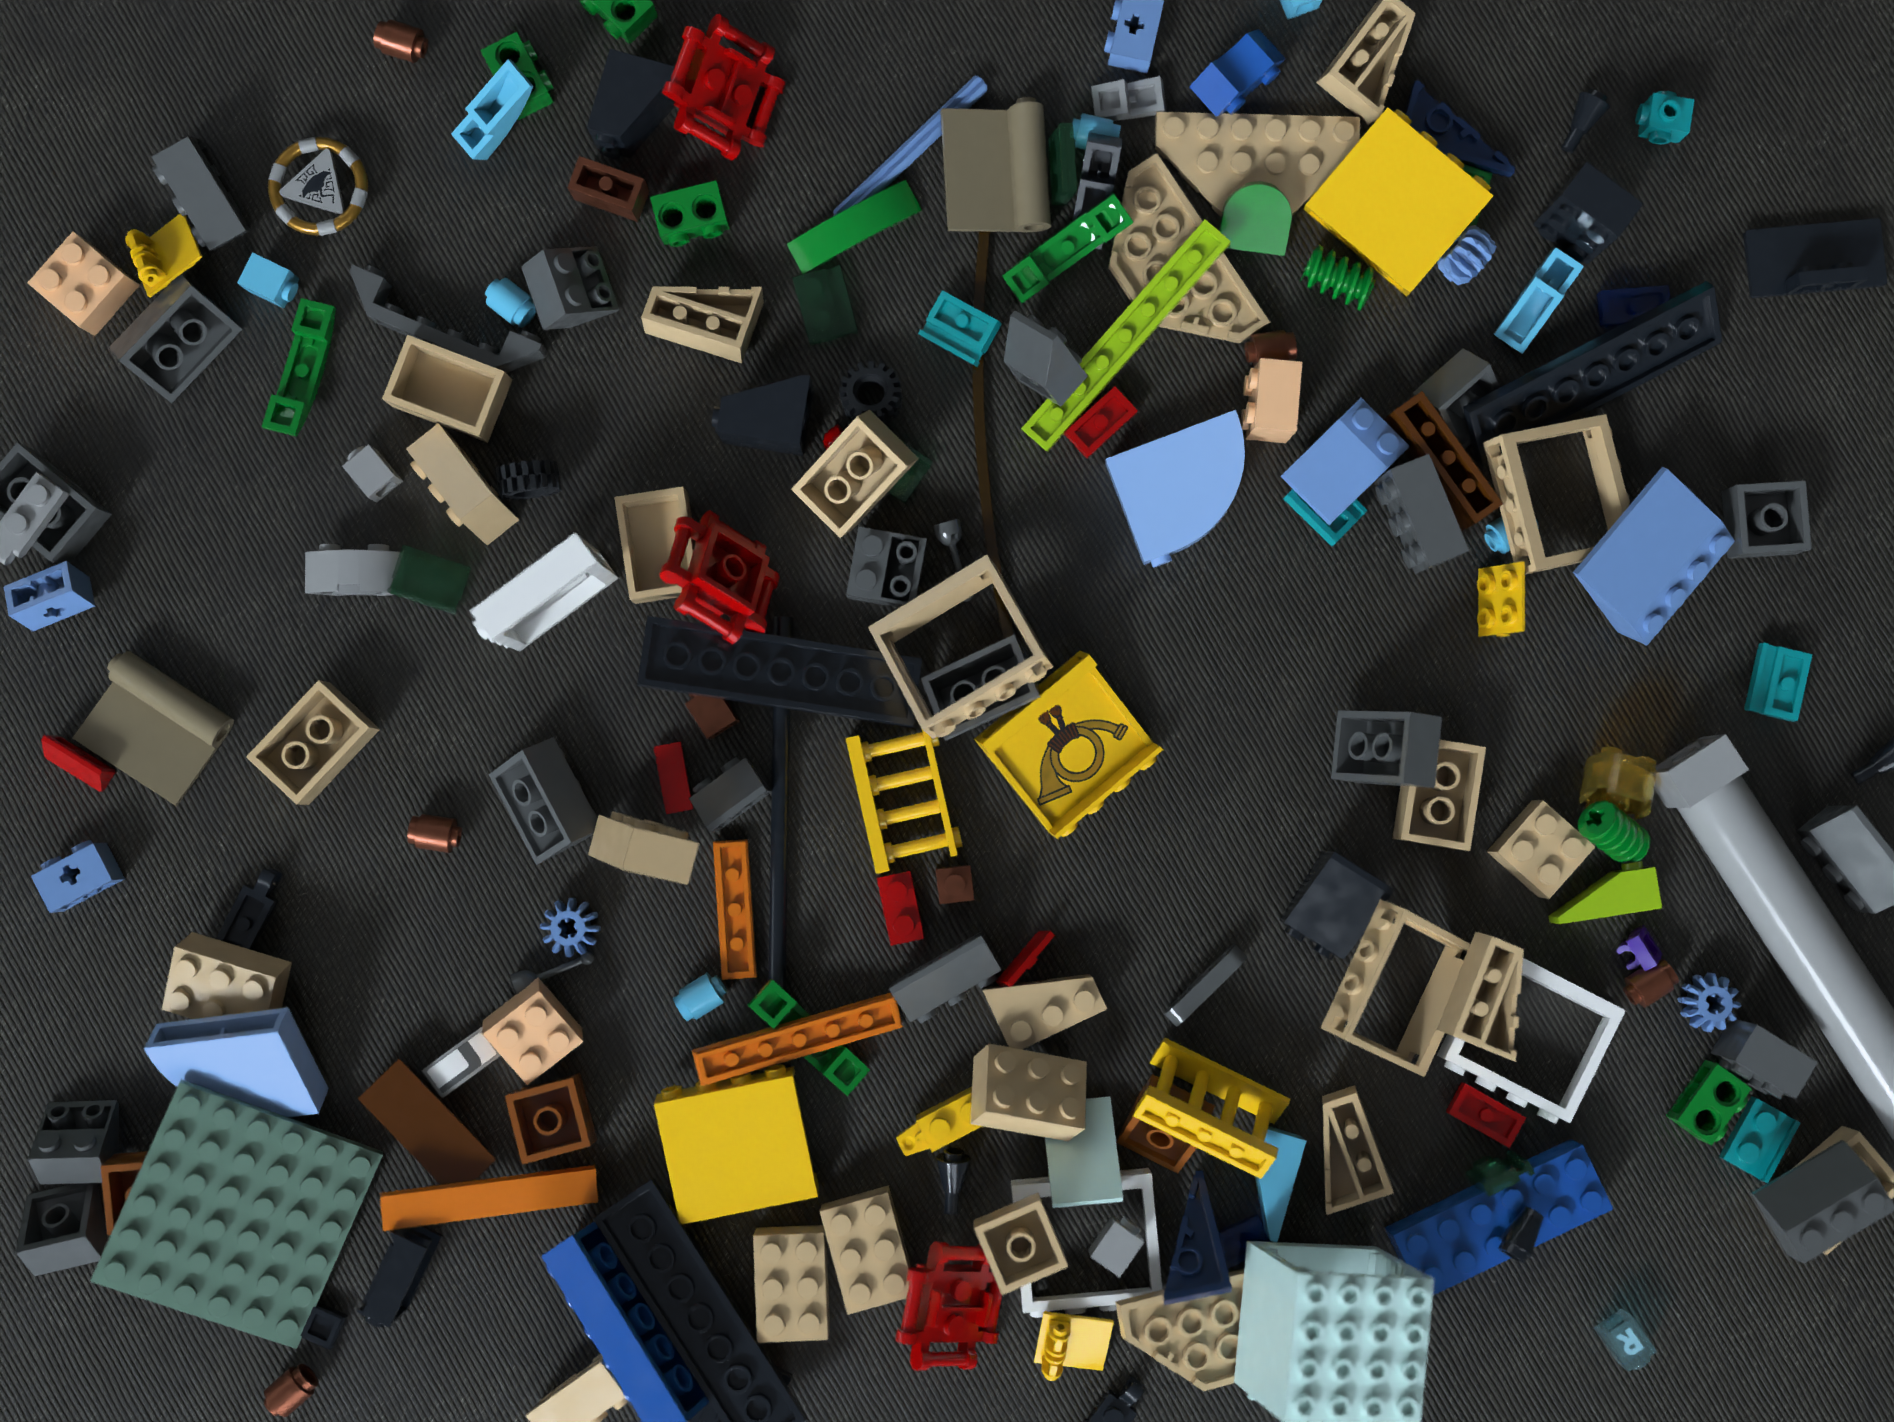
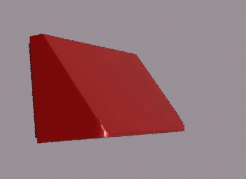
(77, 762)

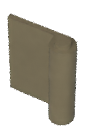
(996, 168)
(153, 728)

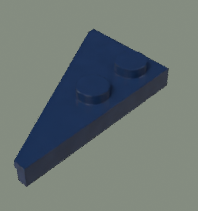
(1453, 133)
(1198, 1260)

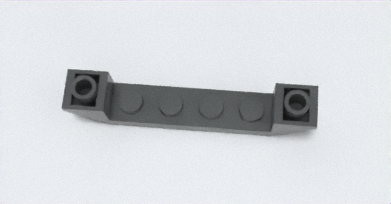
(374, 290)

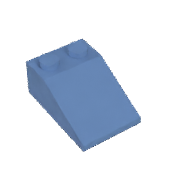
(1345, 461)

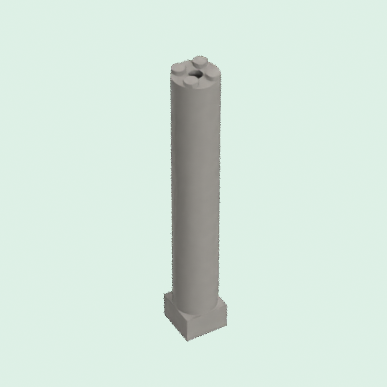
(1785, 911)

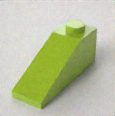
(1616, 893)

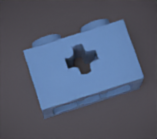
(1128, 49)
(49, 596)
(97, 873)

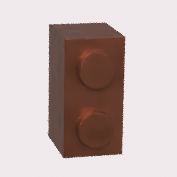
(608, 189)

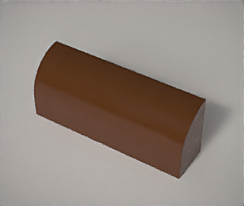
(1462, 481)
(426, 1126)

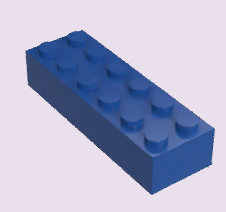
(1463, 1230)
(624, 1328)

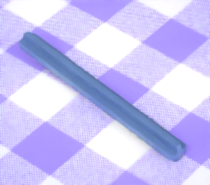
(914, 146)

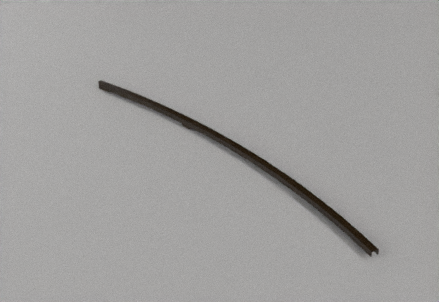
(980, 438)

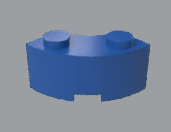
(1238, 73)

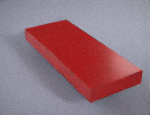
(673, 777)
(1025, 958)

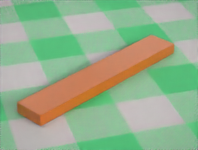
(796, 1038)
(488, 1197)

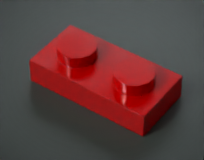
(1100, 422)
(900, 908)
(1485, 1114)

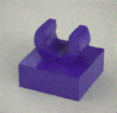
(1643, 948)

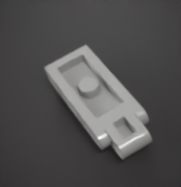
(29, 517)

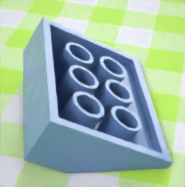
(1653, 557)

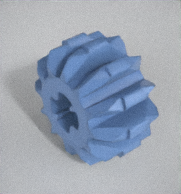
(1467, 255)
(558, 929)
(1699, 1009)

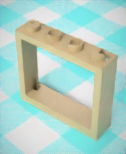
(1513, 490)
(931, 605)
(1363, 972)

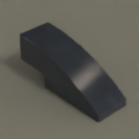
(1097, 172)

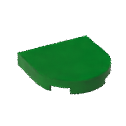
(1257, 219)

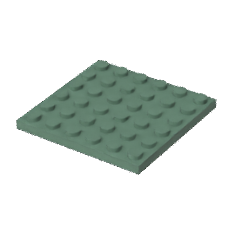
(237, 1215)

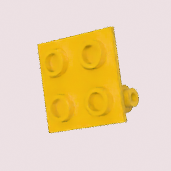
(163, 254)
(1501, 600)
(1071, 1343)

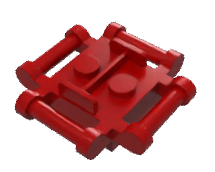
(722, 86)
(723, 577)
(950, 1306)

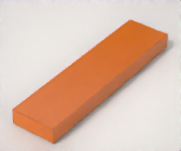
(735, 909)

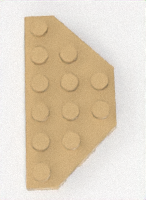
(1236, 149)
(1163, 220)
(1189, 1336)

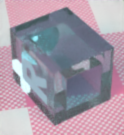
(1625, 1340)

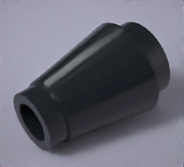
(1521, 1235)

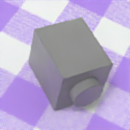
(371, 472)
(1116, 1244)

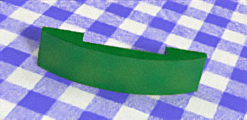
(853, 226)
(1067, 247)
(303, 368)
(836, 1064)

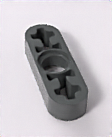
(1205, 985)

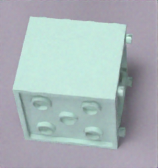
(1333, 1333)

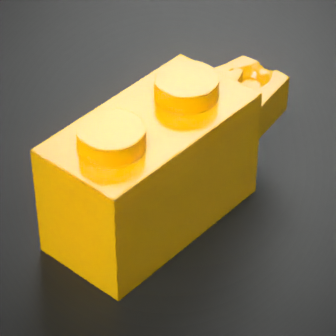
(939, 1125)

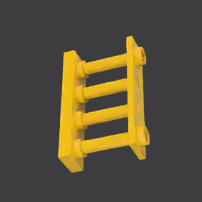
(878, 819)
(1201, 1129)

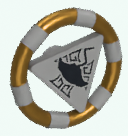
(317, 185)

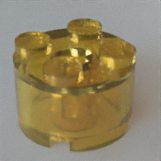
(1620, 780)

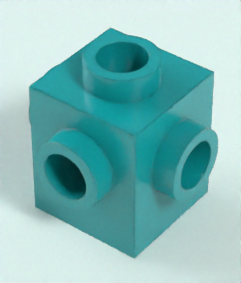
(1665, 117)

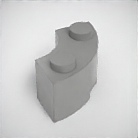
(349, 571)

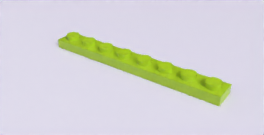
(1130, 331)

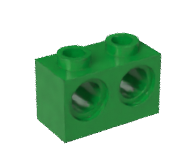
(612, 9)
(500, 51)
(688, 204)
(1701, 1095)

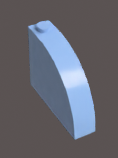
(1179, 485)
(243, 1056)

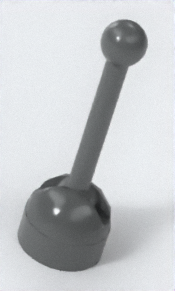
(949, 534)
(525, 977)

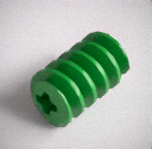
(1339, 277)
(1614, 832)

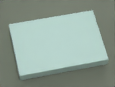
(1087, 1165)

